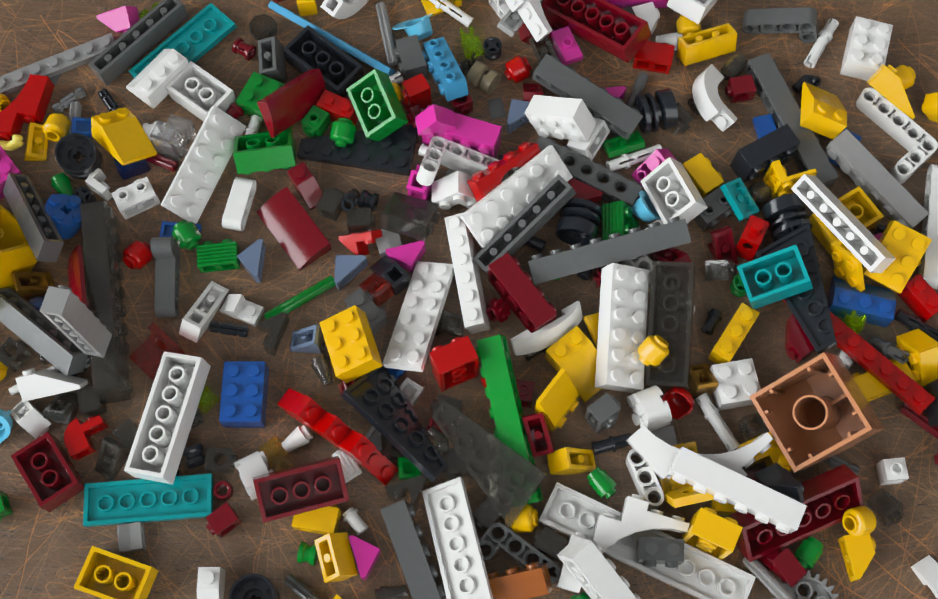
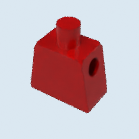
(752, 234)

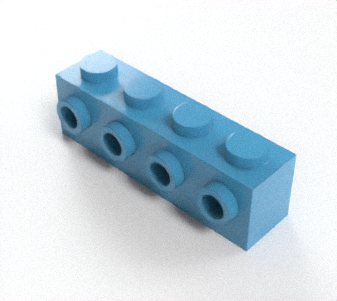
(445, 69)

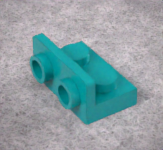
(739, 199)

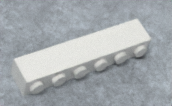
(843, 224)
(467, 275)
(737, 490)

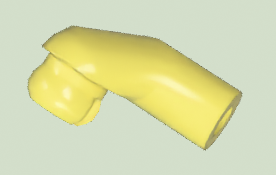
(14, 144)

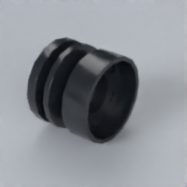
(657, 110)
(72, 148)
(785, 215)
(579, 221)
(253, 587)

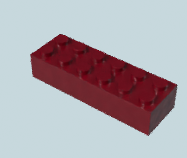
(600, 25)
(826, 501)

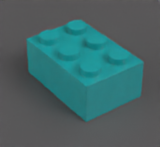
(774, 277)

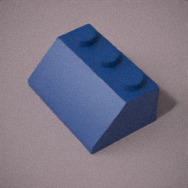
(873, 302)

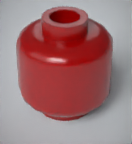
(517, 69)
(137, 255)

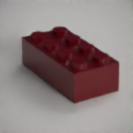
(523, 297)
(300, 489)

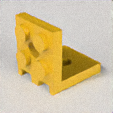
(682, 494)

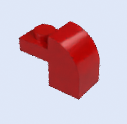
(78, 436)

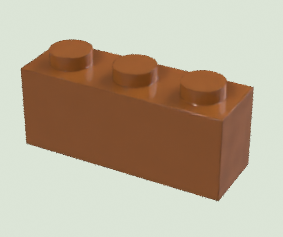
(521, 583)

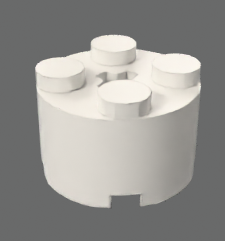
(650, 408)
(249, 467)

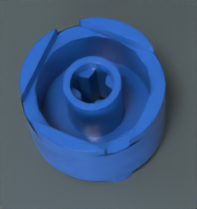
(65, 213)

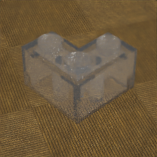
(173, 137)

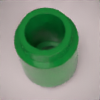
(602, 483)
(809, 552)

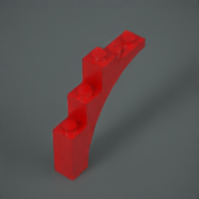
(27, 107)
(339, 434)

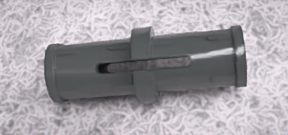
(890, 350)

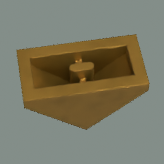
(32, 283)
(702, 380)

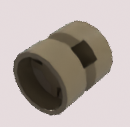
(482, 76)

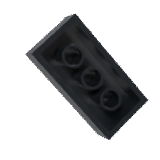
(314, 51)

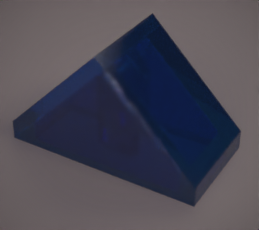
(132, 169)

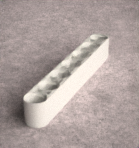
(929, 267)

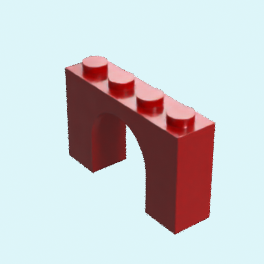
(487, 180)

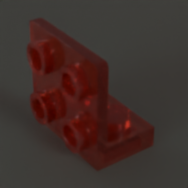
(150, 353)

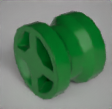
(734, 287)
(307, 553)

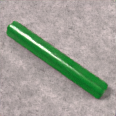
(302, 298)

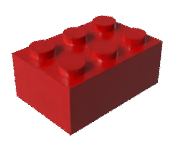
(454, 363)

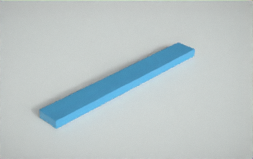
(332, 38)

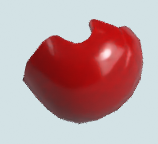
(679, 401)

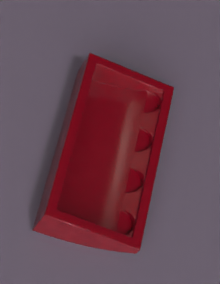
(291, 101)
(293, 229)
(76, 274)

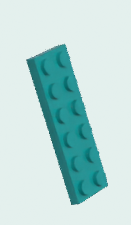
(194, 37)
(147, 500)

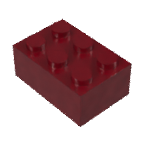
(48, 472)

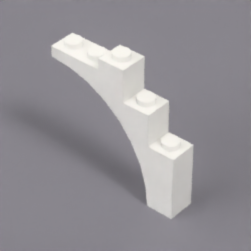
(533, 17)
(661, 455)
(633, 520)

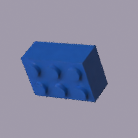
(244, 394)

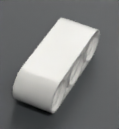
(239, 204)
(644, 489)

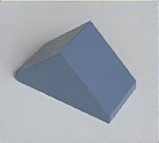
(517, 115)
(253, 259)
(347, 268)
(307, 340)

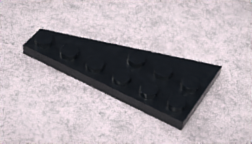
(390, 155)
(811, 306)
(392, 414)

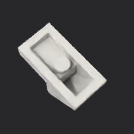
(241, 309)

